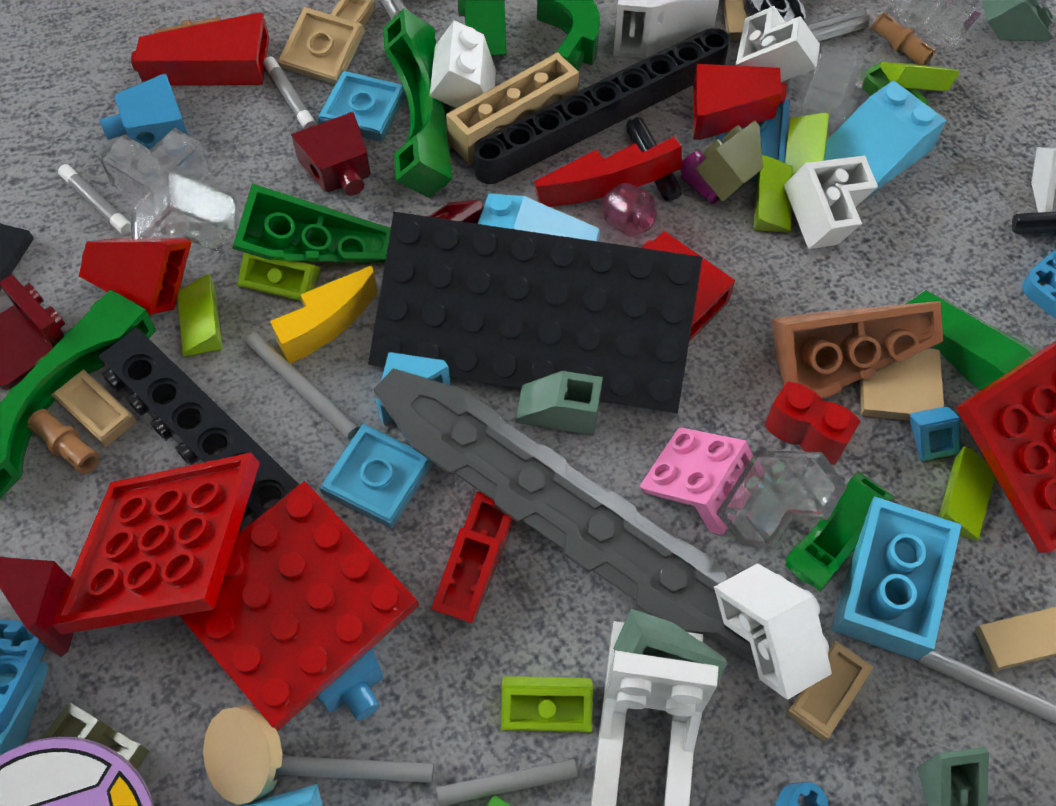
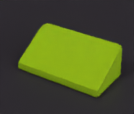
(920, 76)
(806, 140)
(771, 201)
(277, 276)
(199, 317)
(968, 493)
(547, 704)

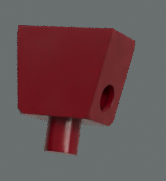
(334, 154)

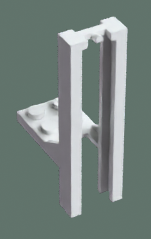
(658, 684)

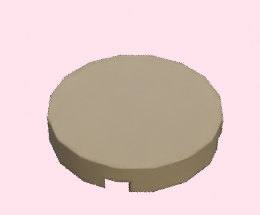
(242, 754)

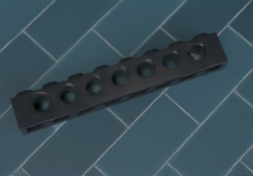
(139, 357)

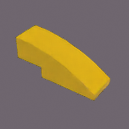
(325, 314)

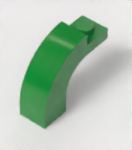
(579, 21)
(833, 540)

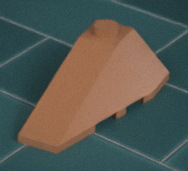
(852, 344)

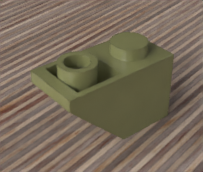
(734, 162)

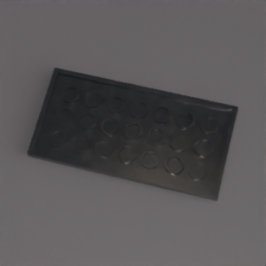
(535, 305)

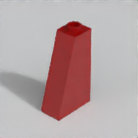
(206, 53)

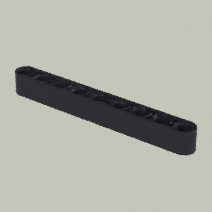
(596, 107)

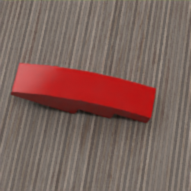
(594, 177)
(473, 560)

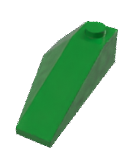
(976, 346)

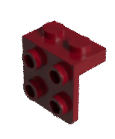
(25, 332)

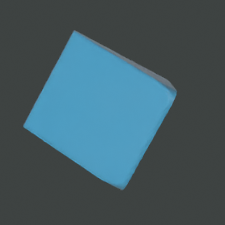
(936, 433)

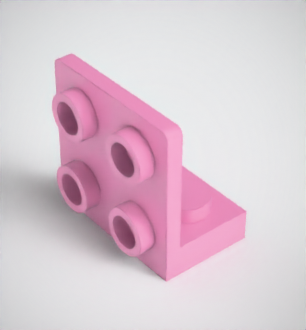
(699, 472)

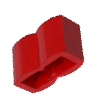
(808, 421)

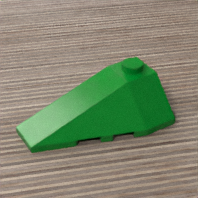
(299, 230)

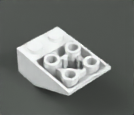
(654, 25)

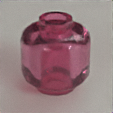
(629, 209)

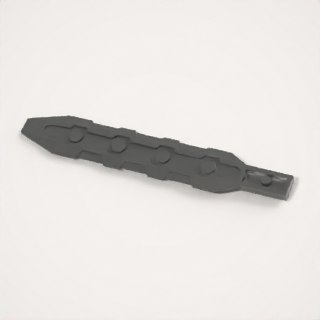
(580, 517)

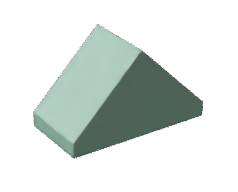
(956, 778)

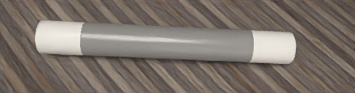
(289, 93)
(97, 201)

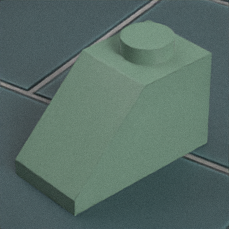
(664, 639)

